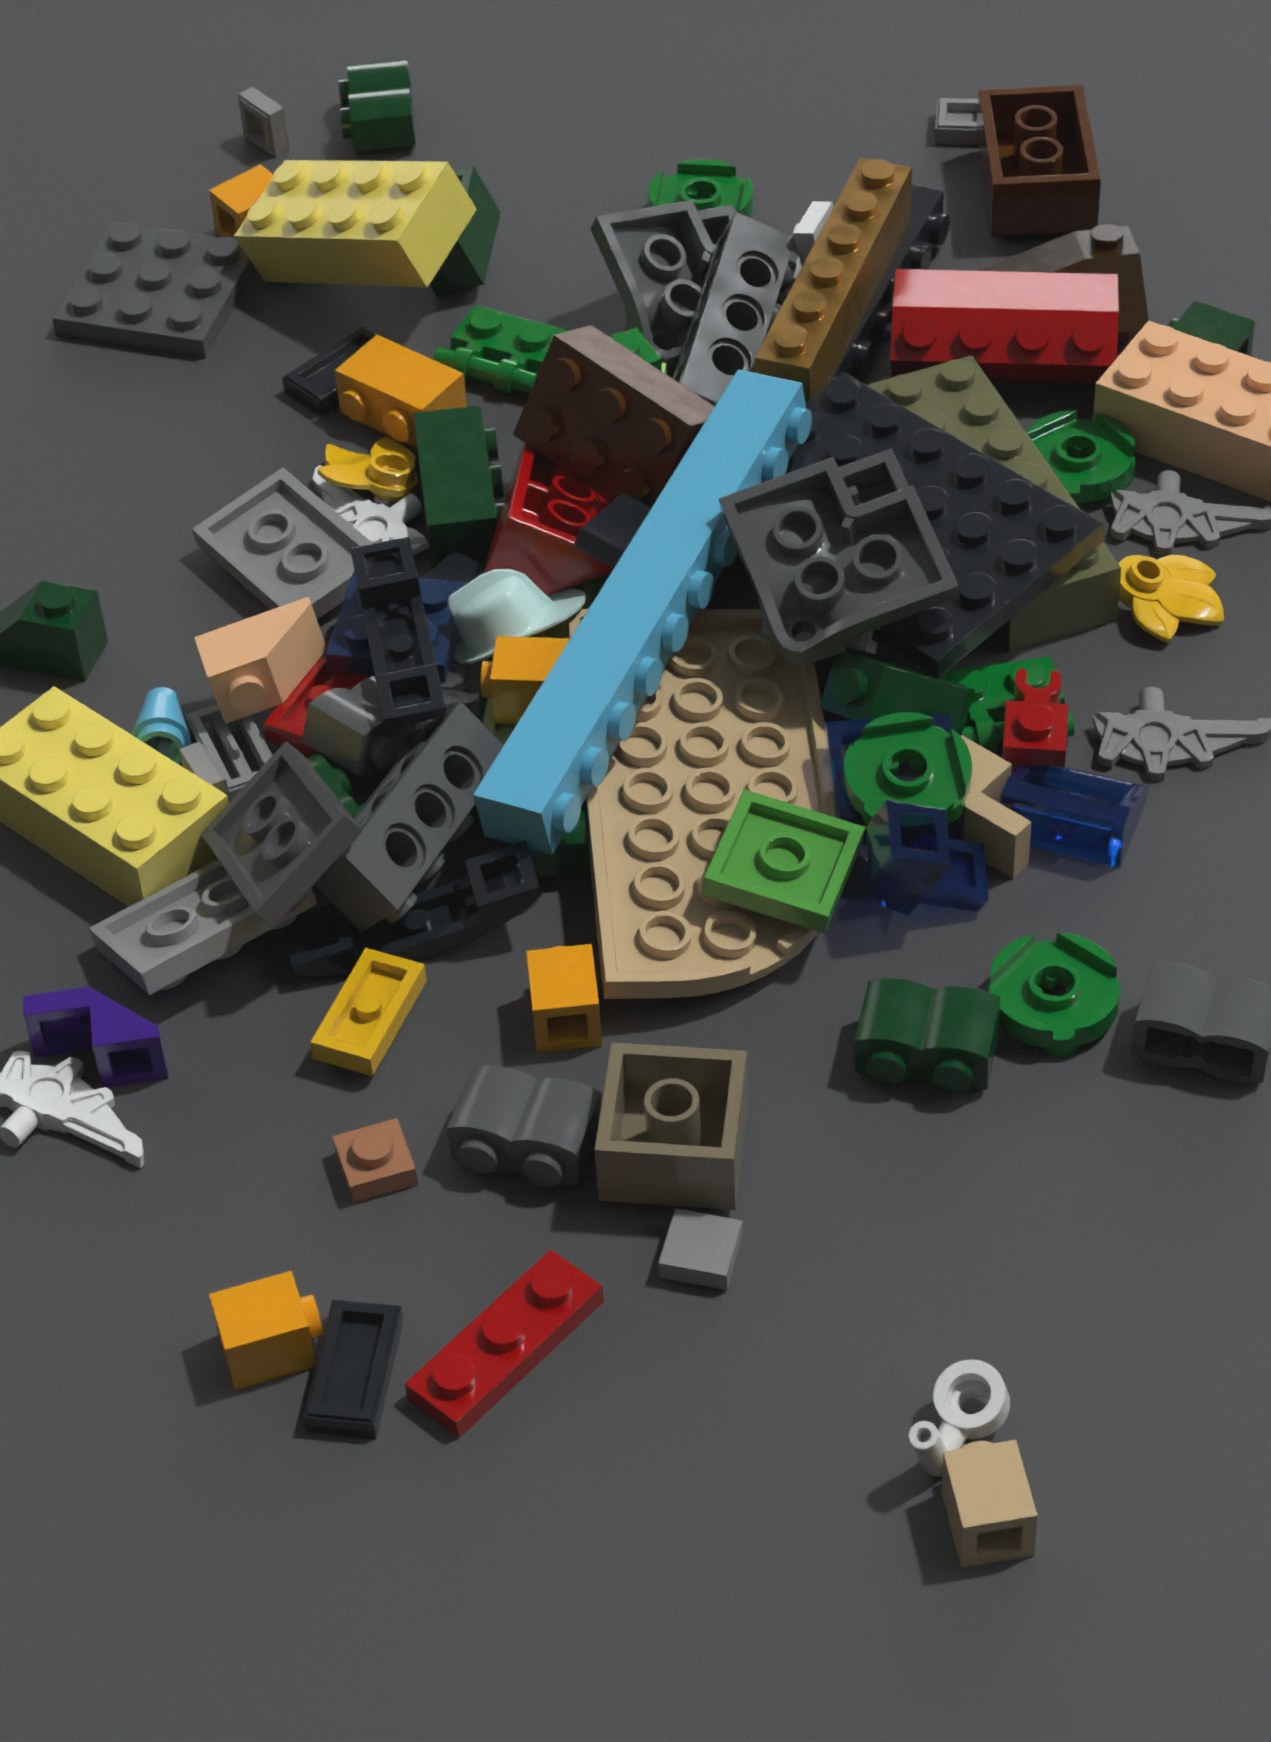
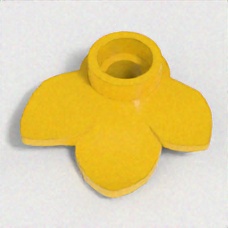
(385, 472)
(1169, 593)

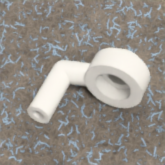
(950, 1392)

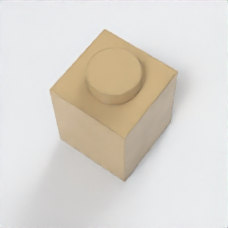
(988, 1503)

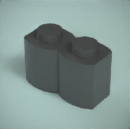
(352, 729)
(1204, 1023)
(525, 1125)

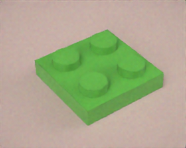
(783, 861)

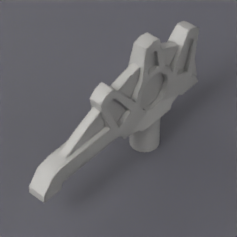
(1175, 518)
(1165, 739)

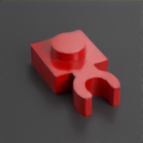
(1036, 723)

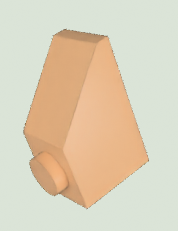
(261, 658)

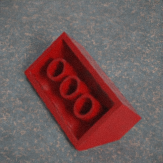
(1010, 322)

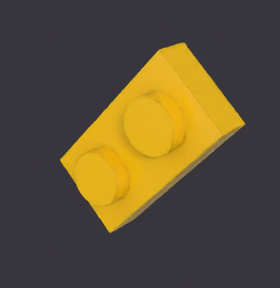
(368, 1011)

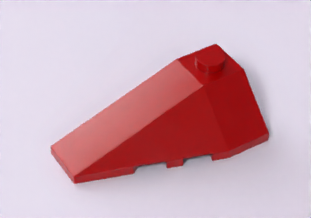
(542, 524)

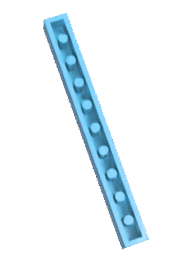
(638, 618)

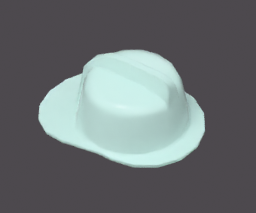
(505, 605)

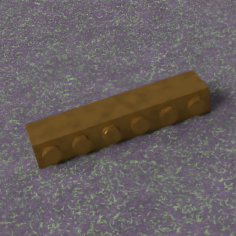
(839, 277)

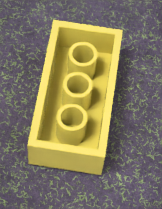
(356, 222)
(103, 799)

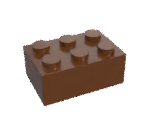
(1037, 160)
(609, 416)

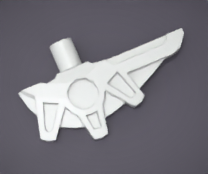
(371, 519)
(64, 1103)

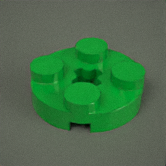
(703, 179)
(1102, 445)
(912, 740)
(1062, 1021)

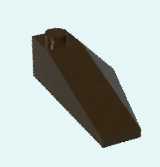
(1094, 251)

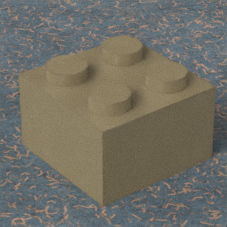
(672, 1126)

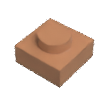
(375, 1160)

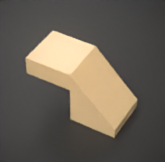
(989, 822)

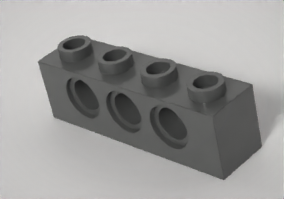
(735, 306)
(411, 819)

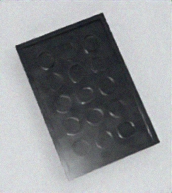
(993, 524)

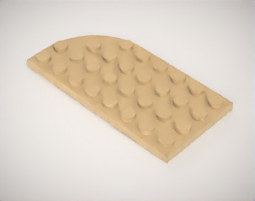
(717, 725)

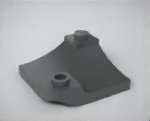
(661, 266)
(837, 553)

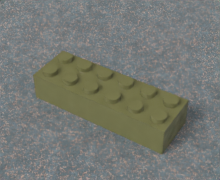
(969, 407)

